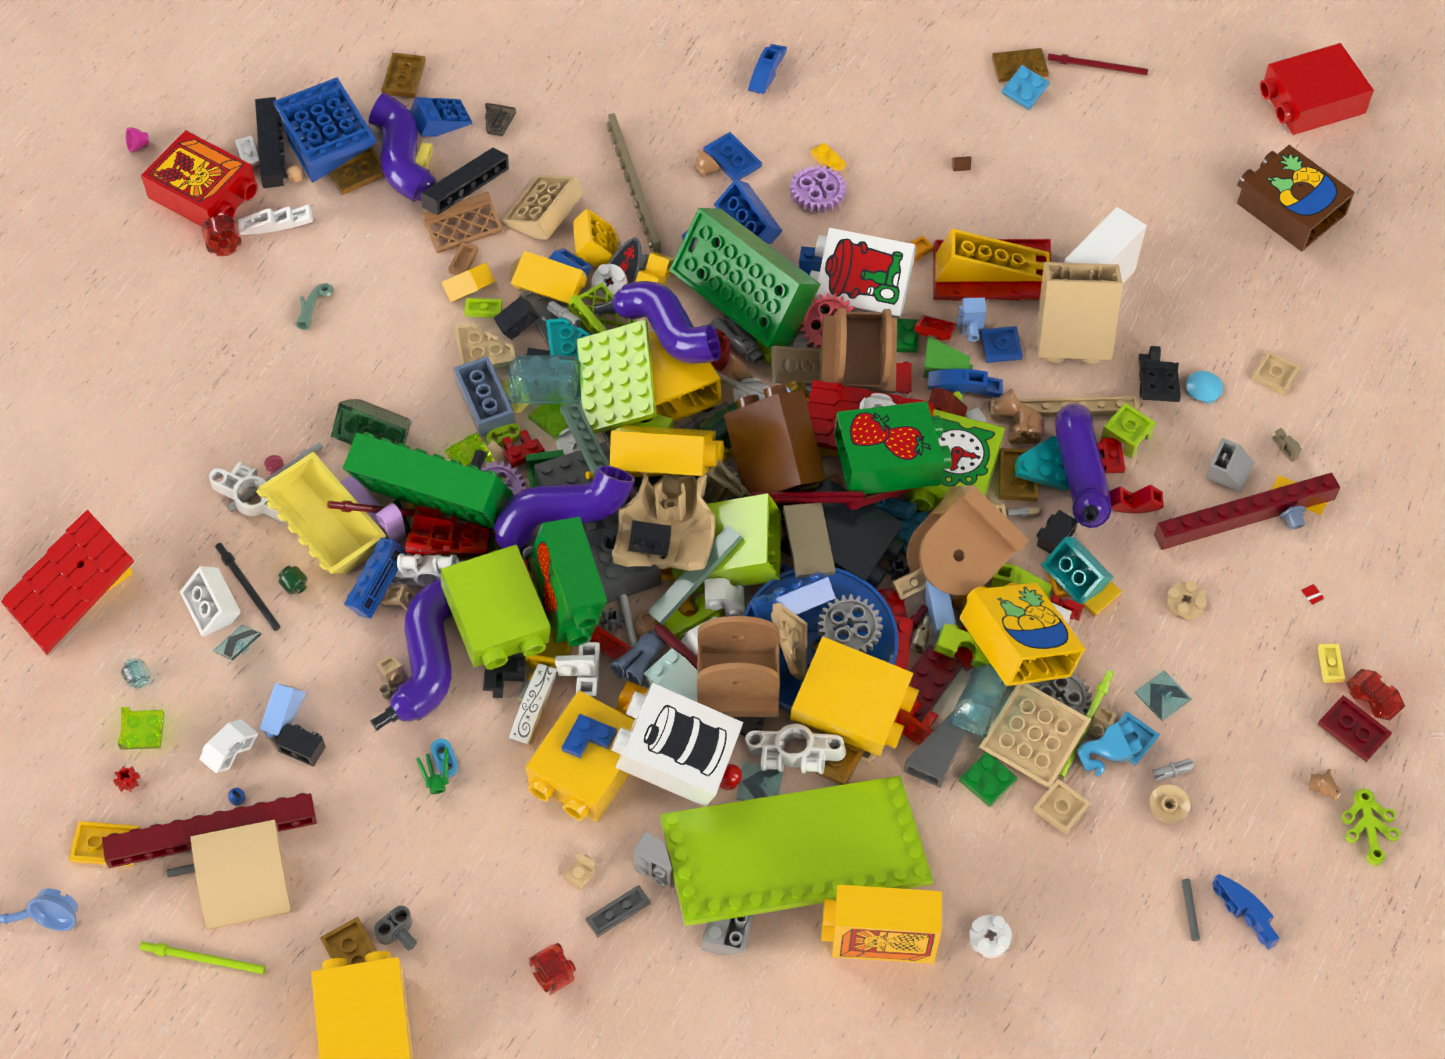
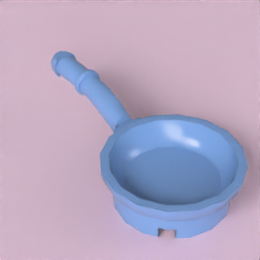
(49, 910)

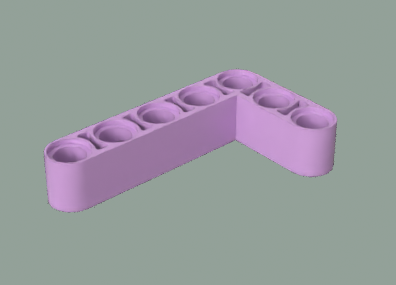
(388, 519)

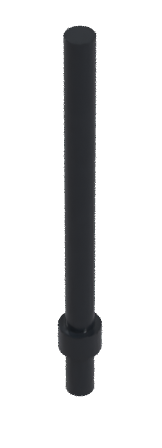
(229, 560)

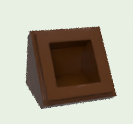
(961, 163)

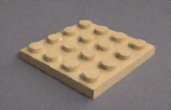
(1035, 734)

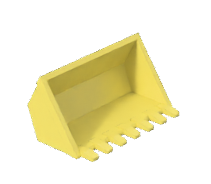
(333, 536)

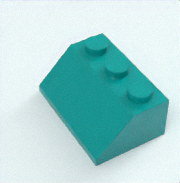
(1077, 570)

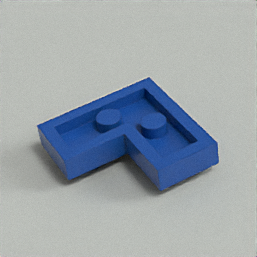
(586, 731)

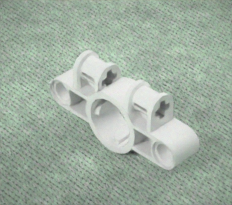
(236, 483)
(421, 570)
(811, 759)

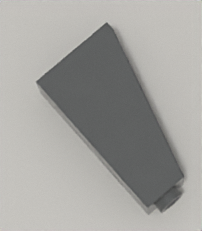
(936, 754)

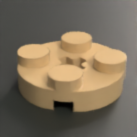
(1186, 590)

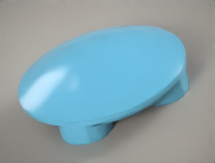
(1204, 386)

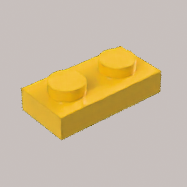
(828, 157)

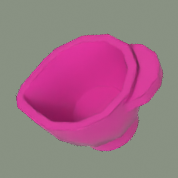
(136, 139)

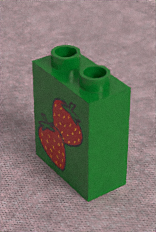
(891, 448)
(567, 581)

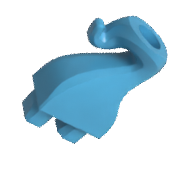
(1110, 746)

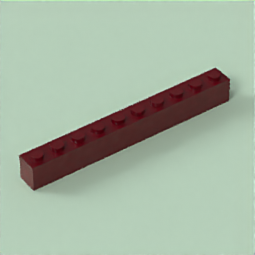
(1245, 511)
(175, 837)

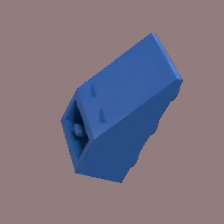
(439, 115)

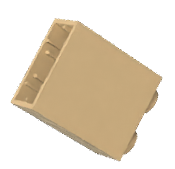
(1078, 311)

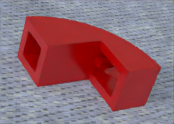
(1142, 501)

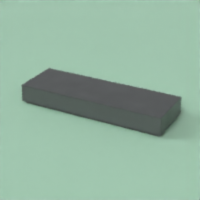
(618, 911)

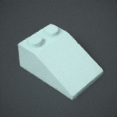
(674, 674)

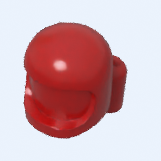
(731, 777)

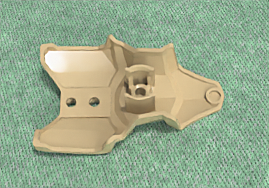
(673, 502)

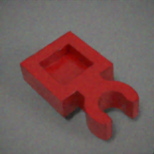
(1068, 604)

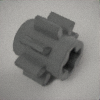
(612, 620)

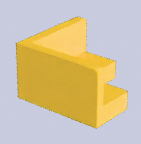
(468, 281)

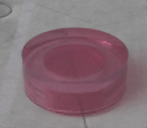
(273, 463)

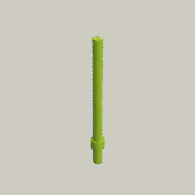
(1101, 690)
(162, 950)

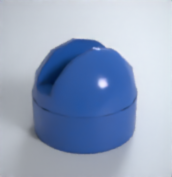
(233, 799)

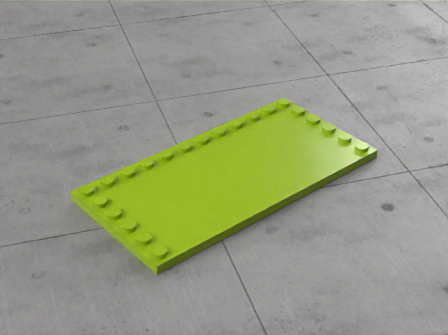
(793, 849)

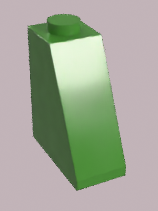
(941, 357)

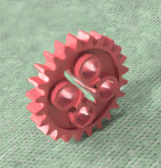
(815, 316)

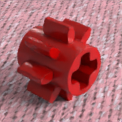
(126, 779)

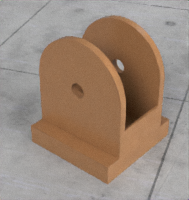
(860, 350)
(963, 542)
(739, 666)

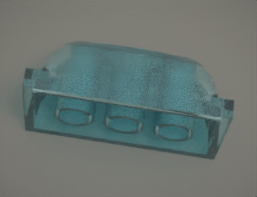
(544, 379)
(980, 701)

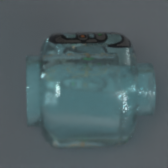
(136, 673)

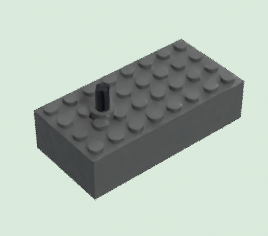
(602, 533)

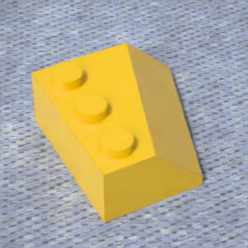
(594, 238)

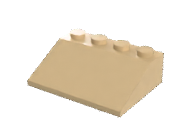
(544, 205)

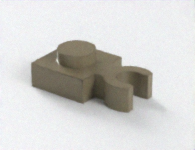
(1288, 445)

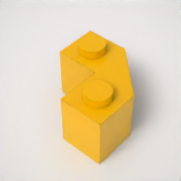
(656, 269)

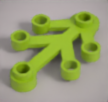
(1370, 823)

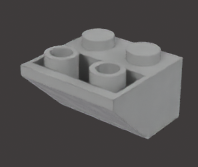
(1230, 465)
(652, 860)
(727, 935)

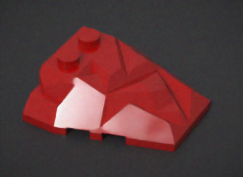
(444, 536)

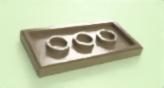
(808, 539)

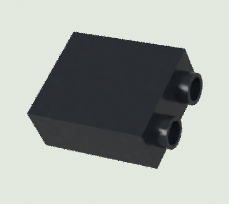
(859, 537)

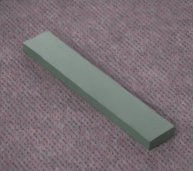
(584, 437)
(690, 580)

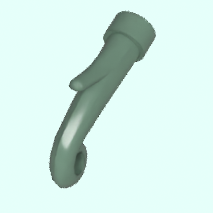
(304, 319)

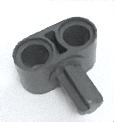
(397, 928)

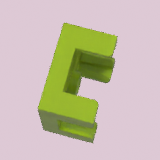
(1129, 428)

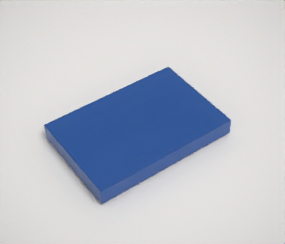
(732, 157)

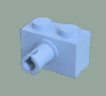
(972, 317)

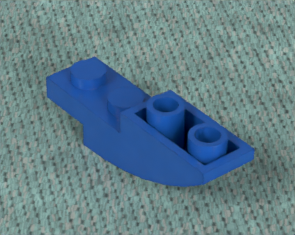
(766, 68)
(966, 380)
(1242, 902)

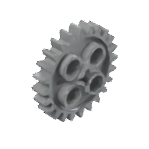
(845, 610)
(1072, 690)

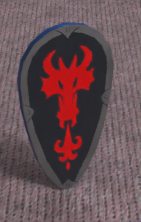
(628, 259)

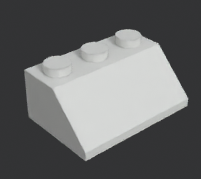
(209, 600)

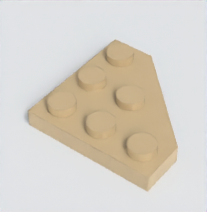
(477, 344)
(792, 639)

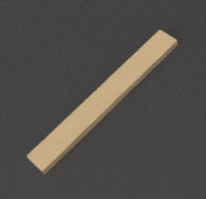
(1097, 405)

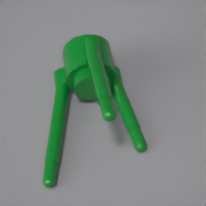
(435, 782)

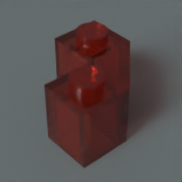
(947, 402)
(1383, 700)

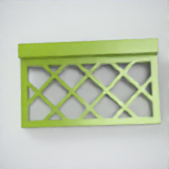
(586, 312)

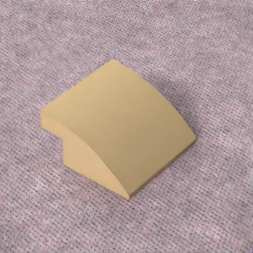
(241, 874)

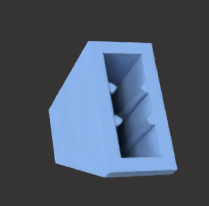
(939, 608)
(281, 709)

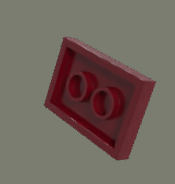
(1354, 728)

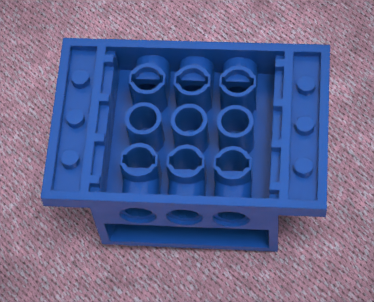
(324, 127)

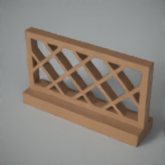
(463, 207)

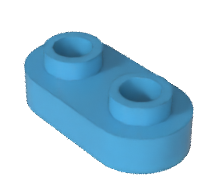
(440, 744)

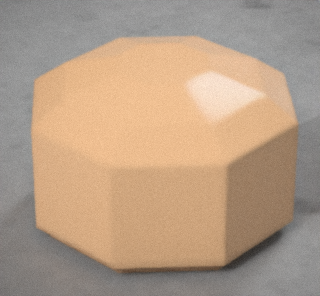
(295, 173)

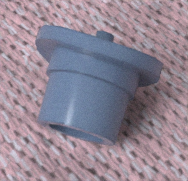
(1294, 517)

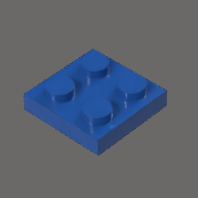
(1001, 344)

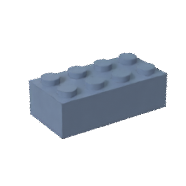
(483, 395)

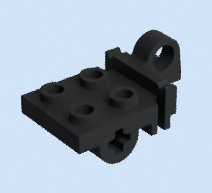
(1158, 378)
(511, 671)

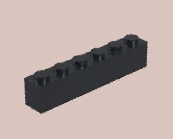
(269, 143)
(464, 181)

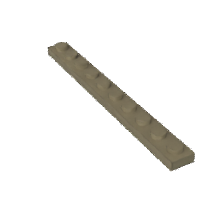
(634, 185)

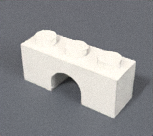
(589, 684)

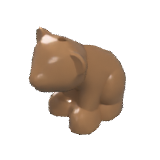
(1028, 422)

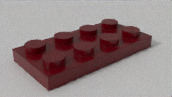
(932, 678)

